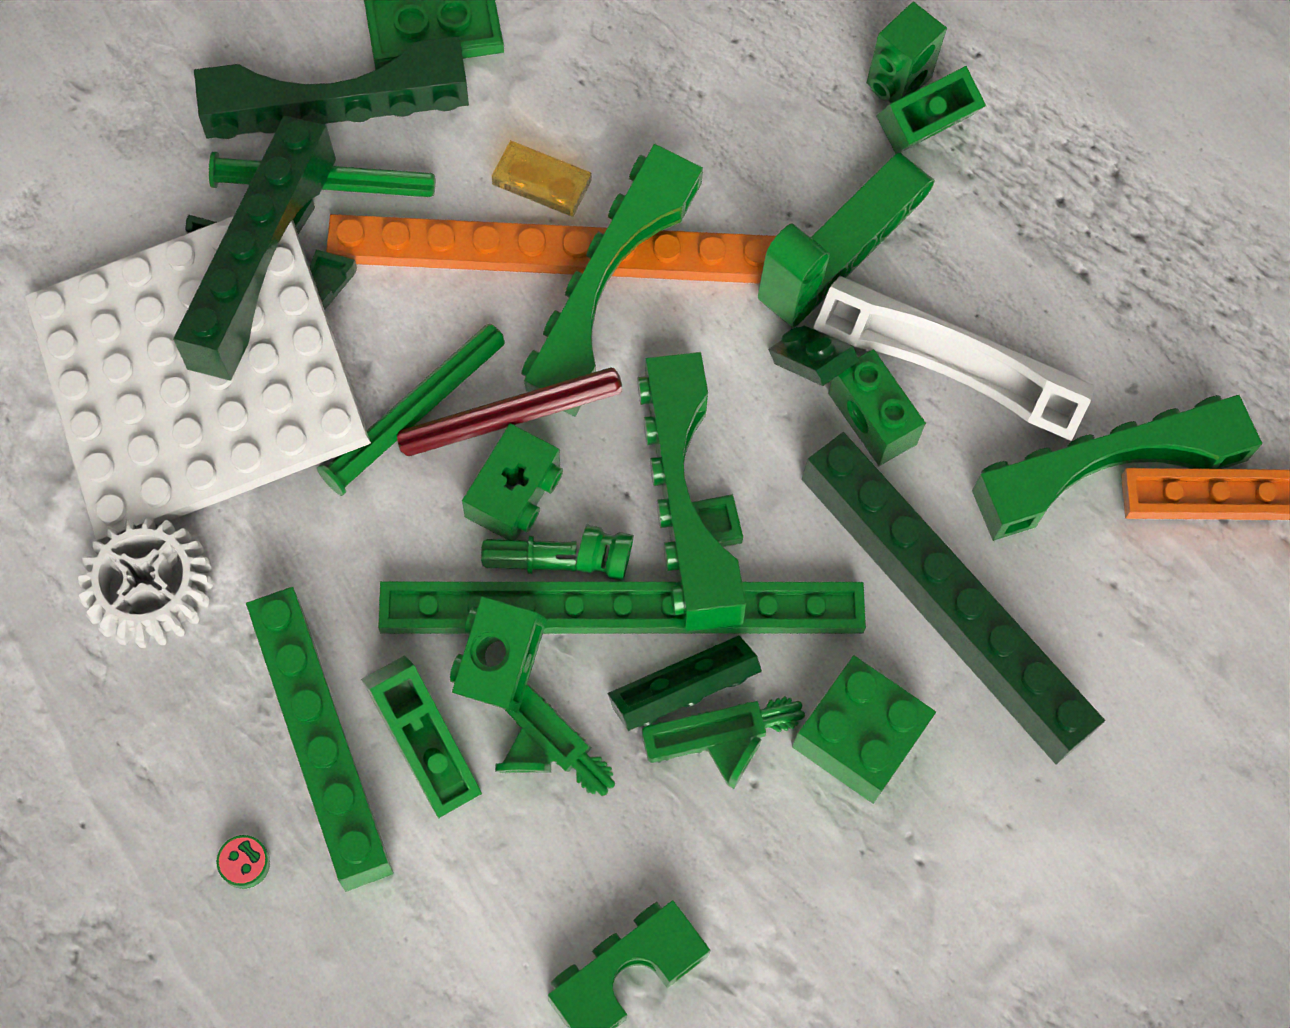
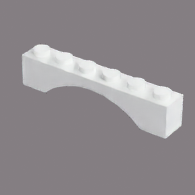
(1014, 380)

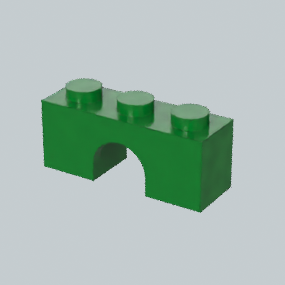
(660, 942)

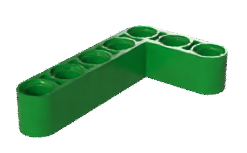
(803, 267)

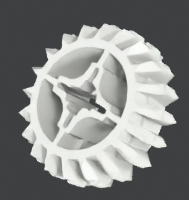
(124, 614)

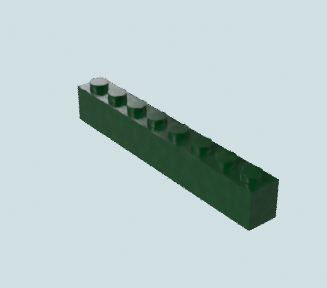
(951, 598)

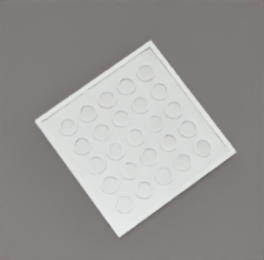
(177, 439)

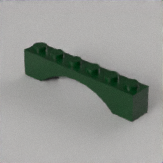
(419, 80)
(223, 308)

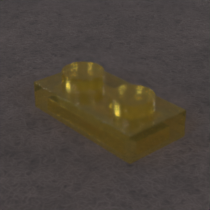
(541, 178)

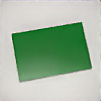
(401, 23)

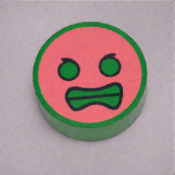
(243, 861)

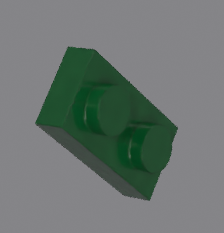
(813, 354)

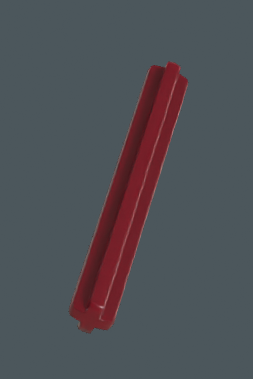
(510, 410)

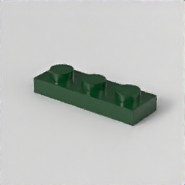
(684, 683)

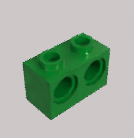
(905, 54)

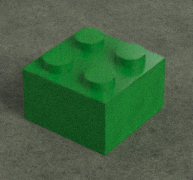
(863, 729)

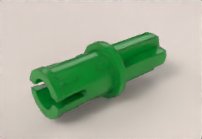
(528, 554)

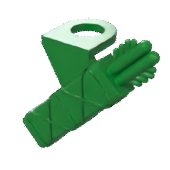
(727, 734)
(550, 738)

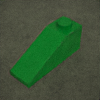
(421, 735)

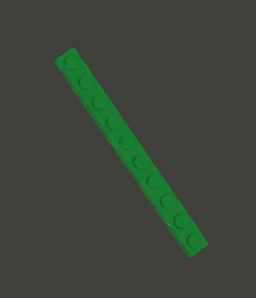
(620, 607)

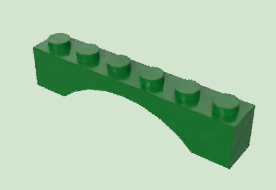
(656, 200)
(1206, 437)
(706, 573)
(319, 740)

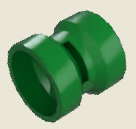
(594, 548)

